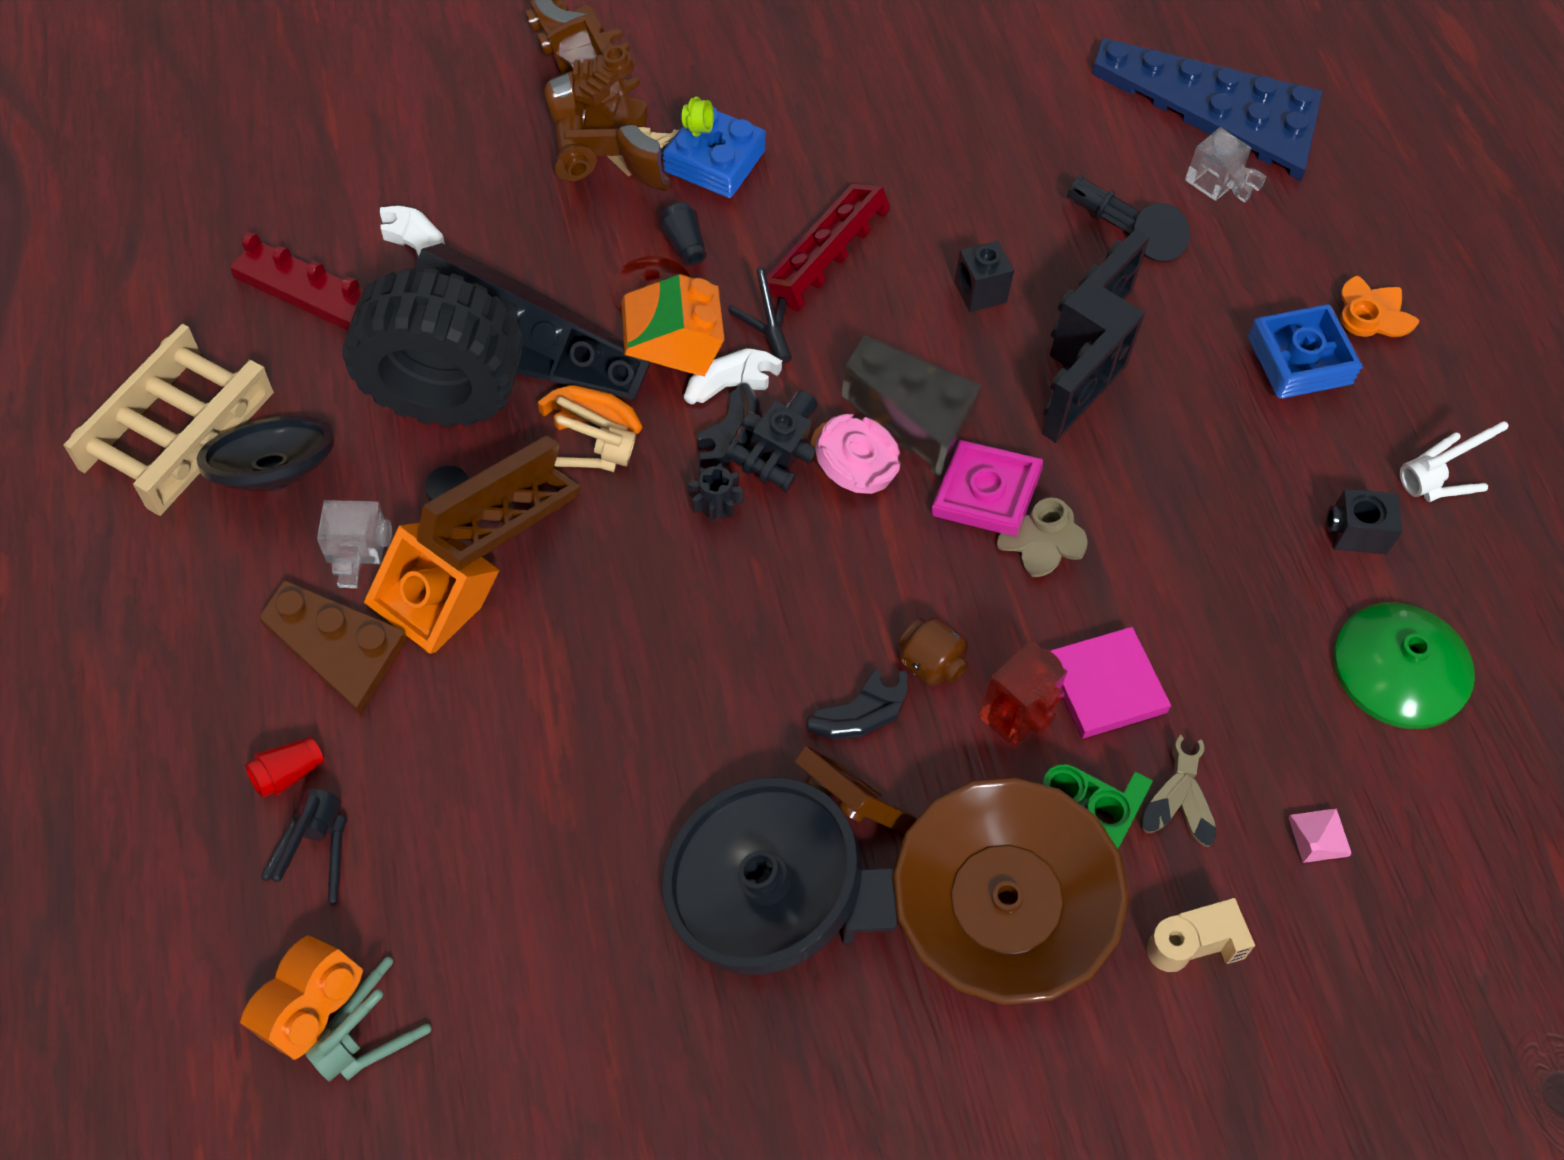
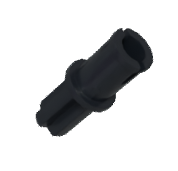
(1103, 203)

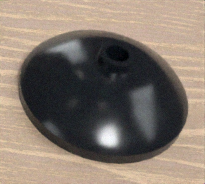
(266, 453)

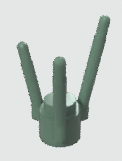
(336, 1046)

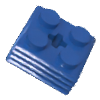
(716, 158)
(1304, 351)

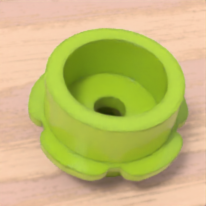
(698, 116)

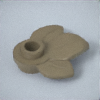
(1045, 542)

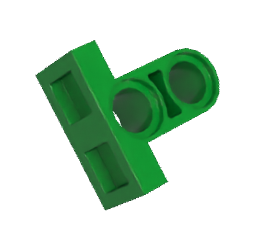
(1099, 796)

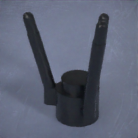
(312, 820)

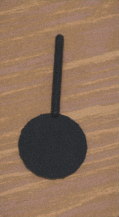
(1167, 231)

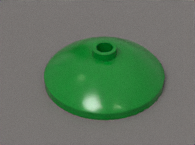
(1391, 679)

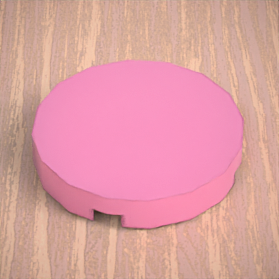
(857, 454)

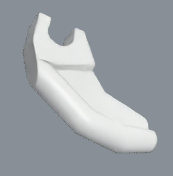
(409, 228)
(732, 370)

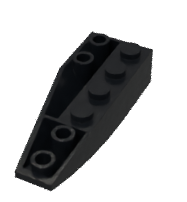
(555, 339)

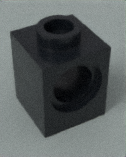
(983, 276)
(1365, 521)

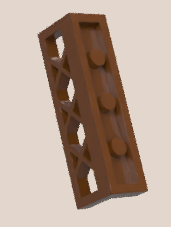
(487, 498)

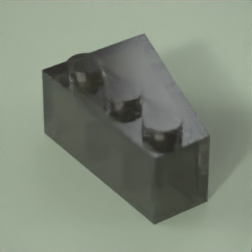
(911, 399)

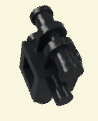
(777, 441)

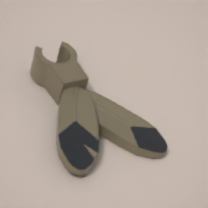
(1183, 793)

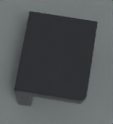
(873, 907)

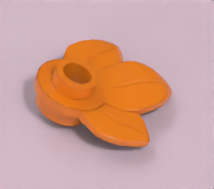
(1374, 310)

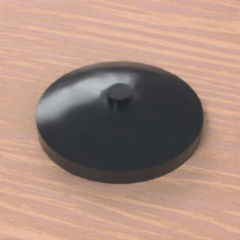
(762, 876)

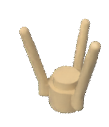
(612, 441)

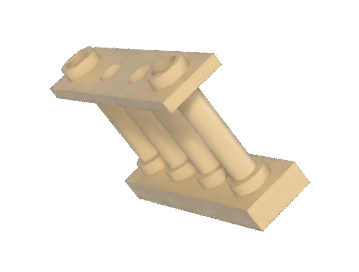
(177, 465)

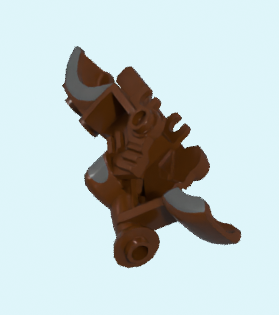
(590, 96)

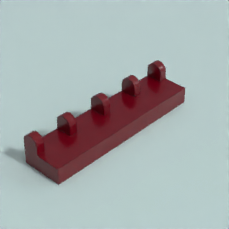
(826, 242)
(296, 281)

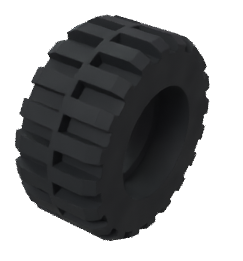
(433, 347)

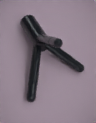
(773, 327)

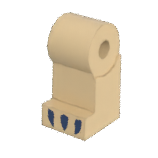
(1200, 934)

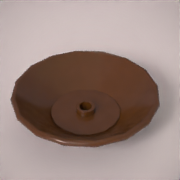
(1021, 842)

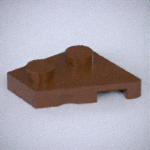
(856, 796)

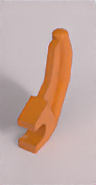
(596, 401)

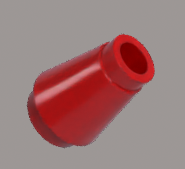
(283, 766)

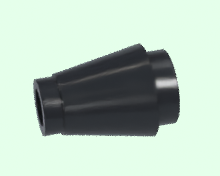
(683, 231)

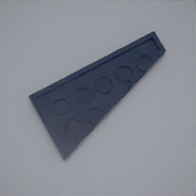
(1258, 110)

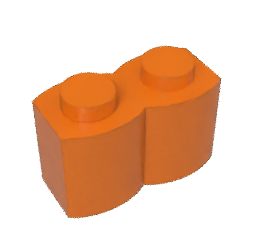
(297, 1003)

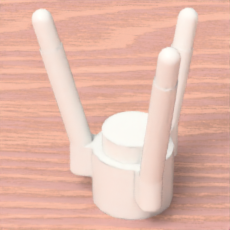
(1429, 471)

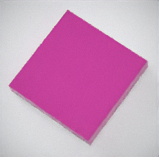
(987, 488)
(1110, 683)

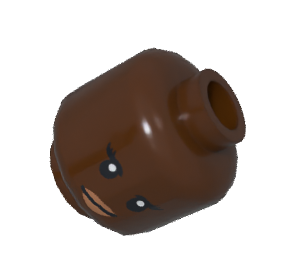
(933, 651)

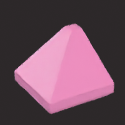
(1319, 835)

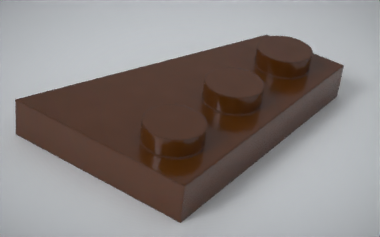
(335, 641)

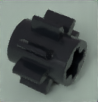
(715, 492)

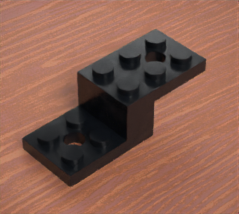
(1094, 334)

